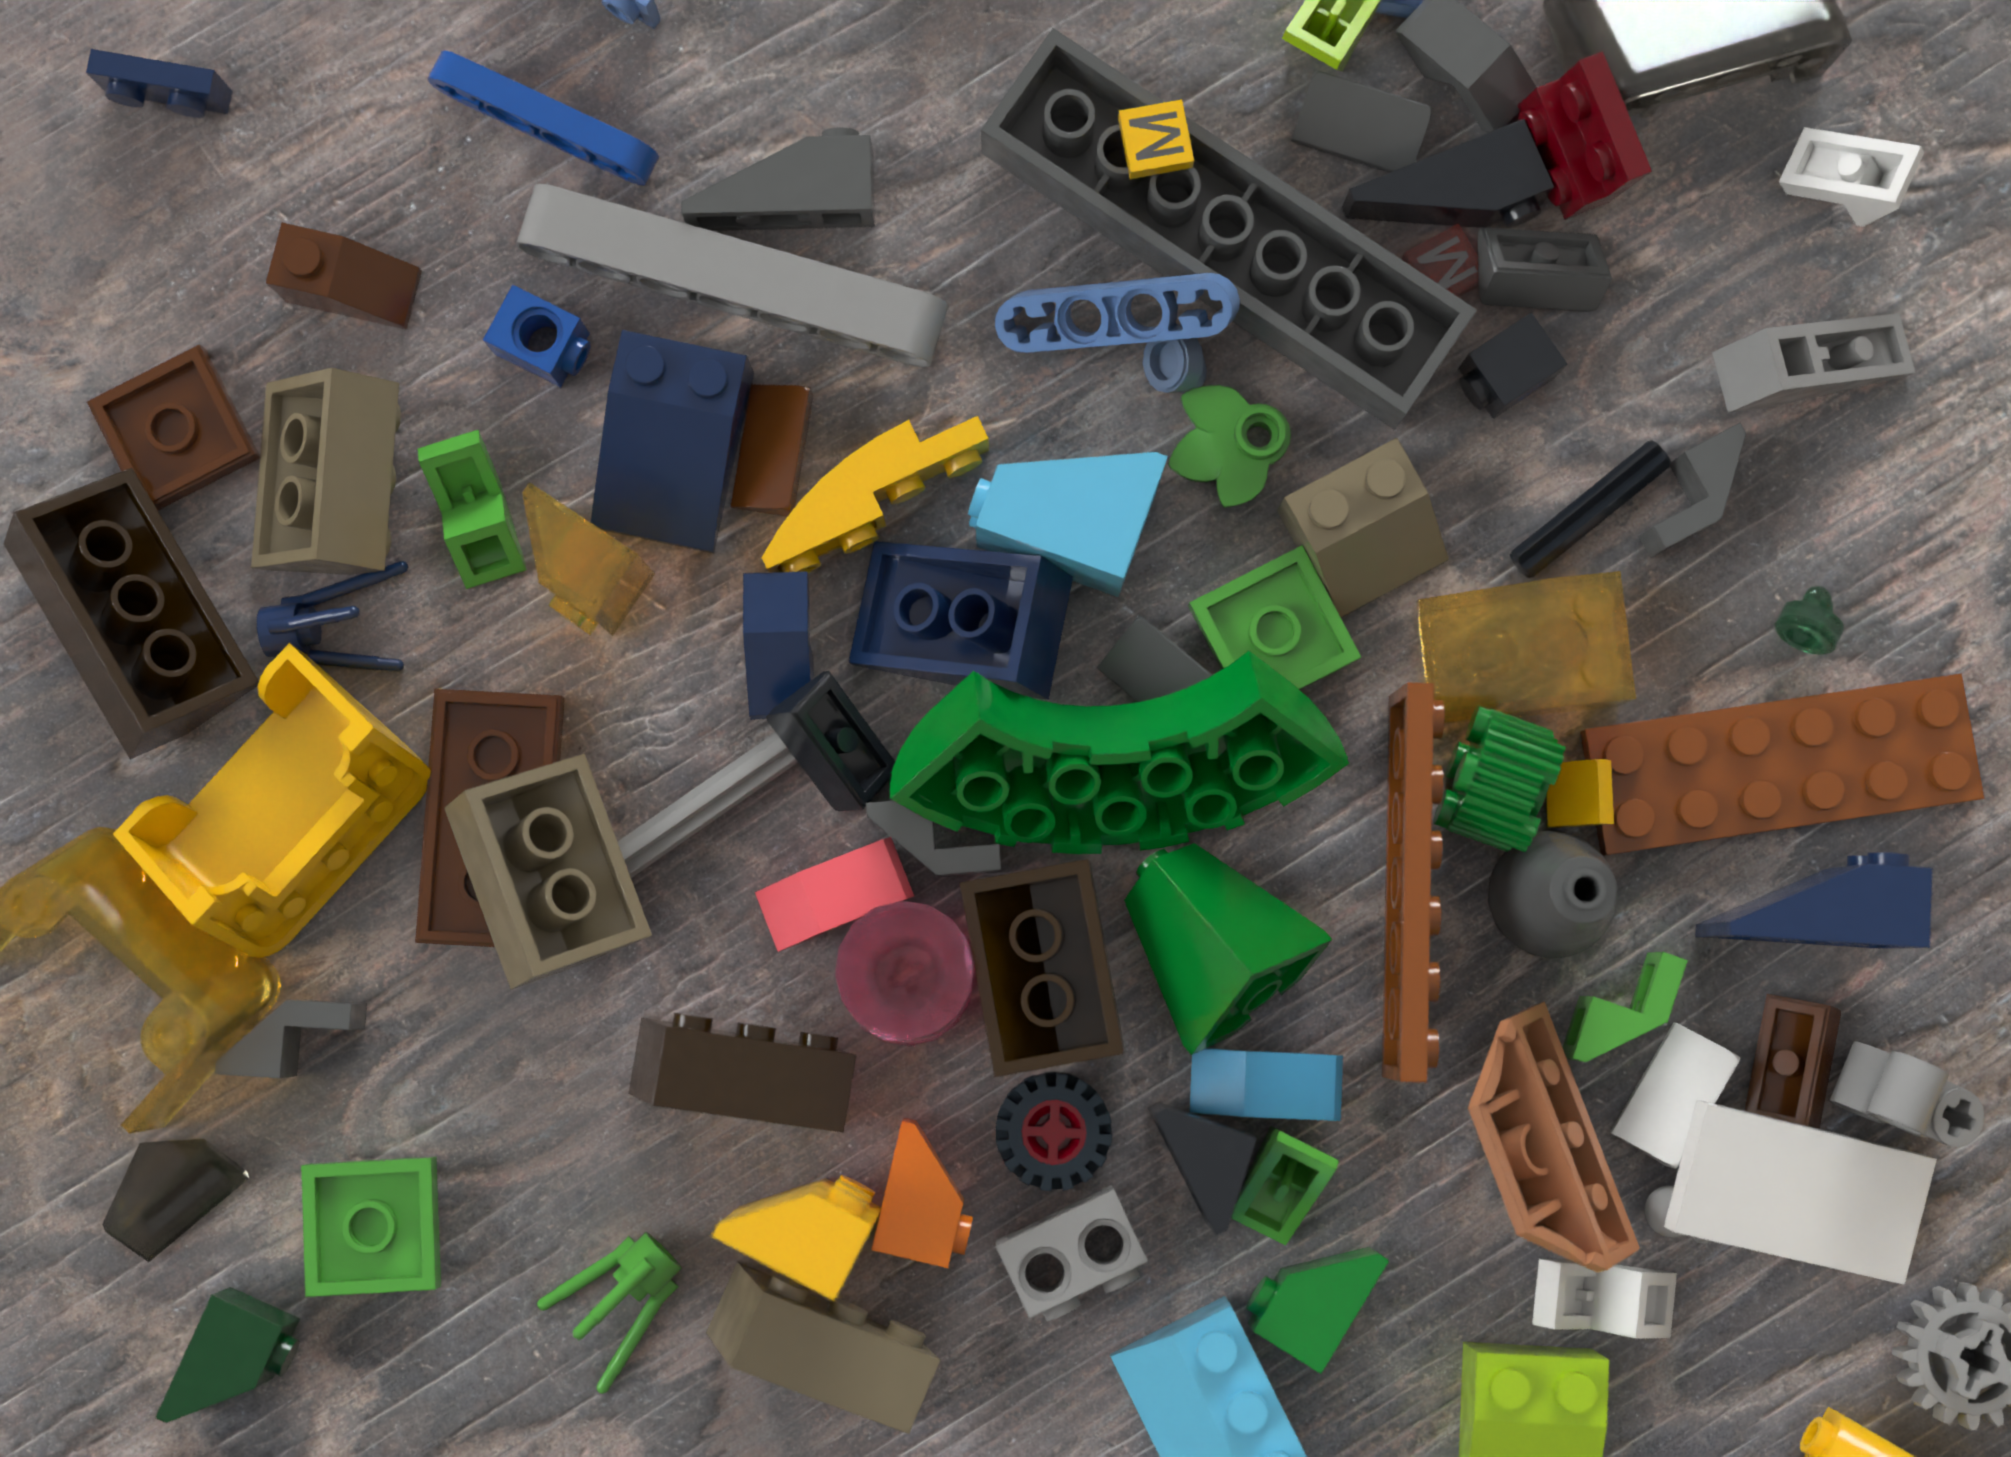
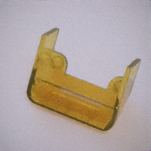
(206, 986)

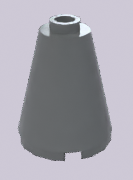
(1553, 895)

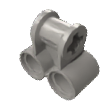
(1907, 1096)

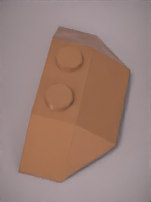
(1547, 1147)

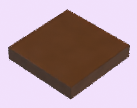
(174, 427)

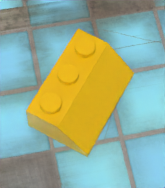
(806, 1231)

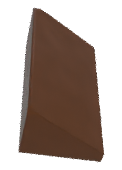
(772, 448)
(1793, 1060)

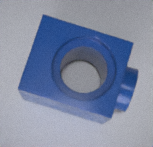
(523, 315)

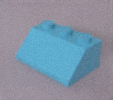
(1205, 1389)

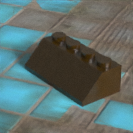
(129, 610)

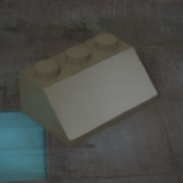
(326, 473)
(547, 870)

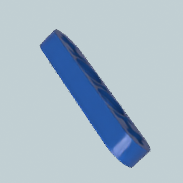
(543, 118)

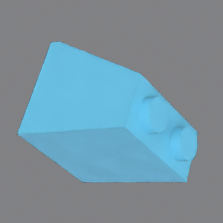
(1071, 512)

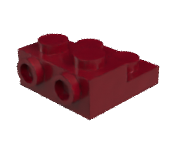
(1584, 137)

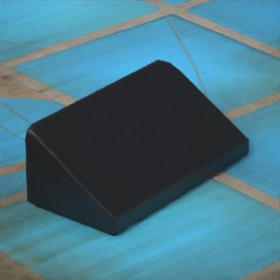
(832, 743)

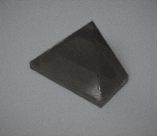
(169, 1192)

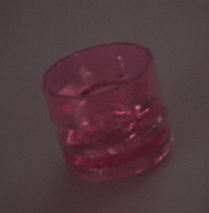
(922, 939)

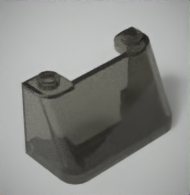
(1697, 46)

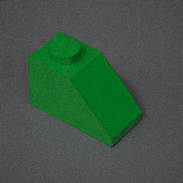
(1314, 1303)

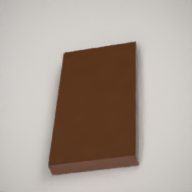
(474, 743)

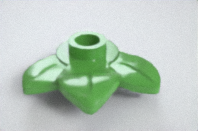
(1220, 445)

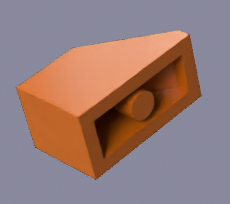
(920, 1204)

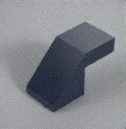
(775, 638)

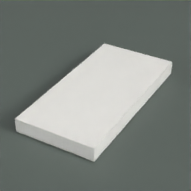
(1799, 1192)

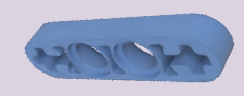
(1117, 321)

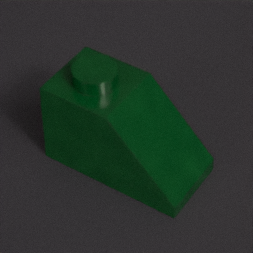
(230, 1353)

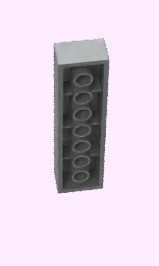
(1299, 270)

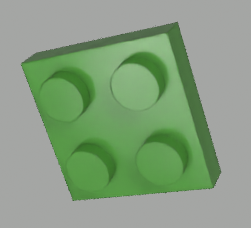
(1280, 618)
(371, 1226)

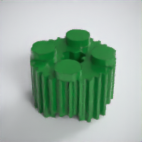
(1499, 780)

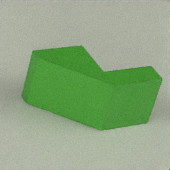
(472, 509)
(1602, 1025)

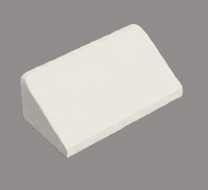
(1664, 1100)

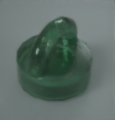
(1810, 623)

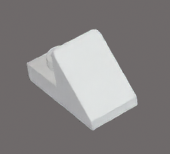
(1852, 171)

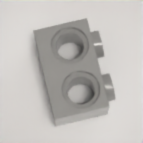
(1064, 1237)

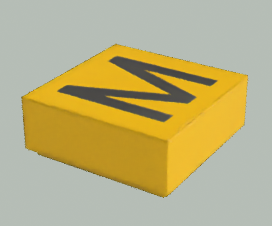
(1156, 139)

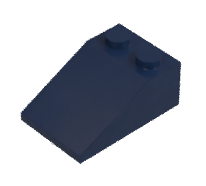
(669, 440)
(962, 612)
(1862, 905)

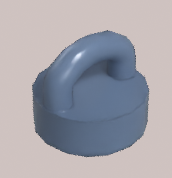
(1174, 365)

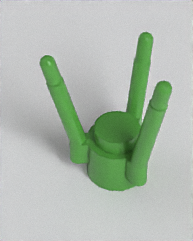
(643, 1271)

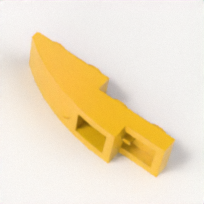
(844, 503)

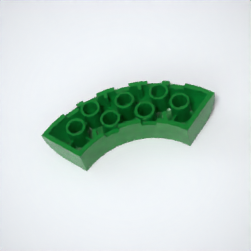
(1115, 770)

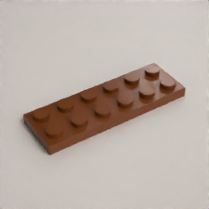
(1787, 763)
(1409, 909)

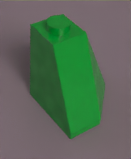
(1216, 942)

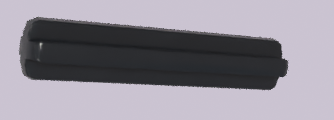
(1590, 509)

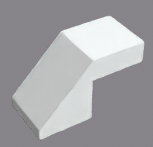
(1613, 1301)

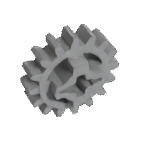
(1955, 1382)

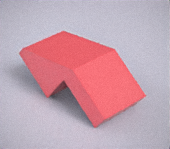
(833, 893)

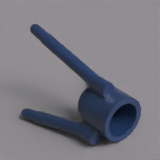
(300, 623)

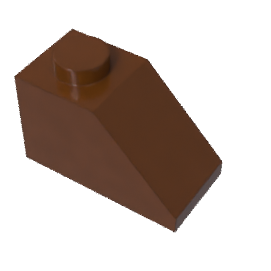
(342, 277)

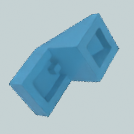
(1266, 1084)

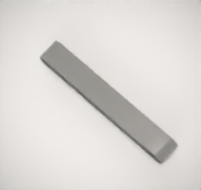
(732, 275)

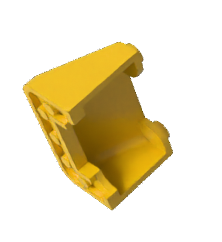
(281, 815)

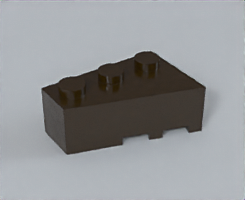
(742, 1072)

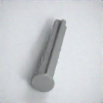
(705, 803)

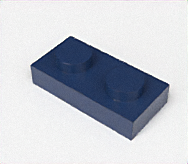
(182, 87)

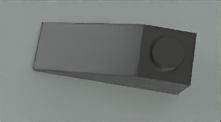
(803, 186)

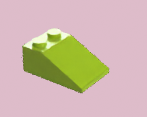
(1532, 1401)

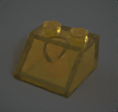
(582, 566)

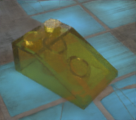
(1529, 647)

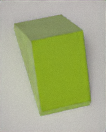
(1330, 28)

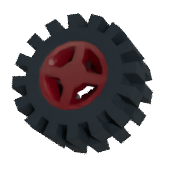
(1053, 1153)

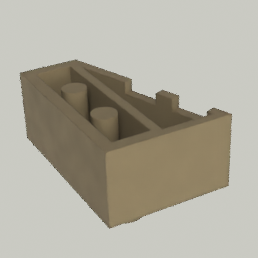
(822, 1348)

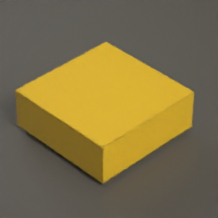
(1581, 795)

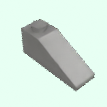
(1811, 361)

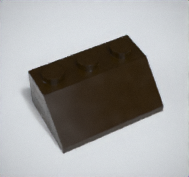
(1042, 968)

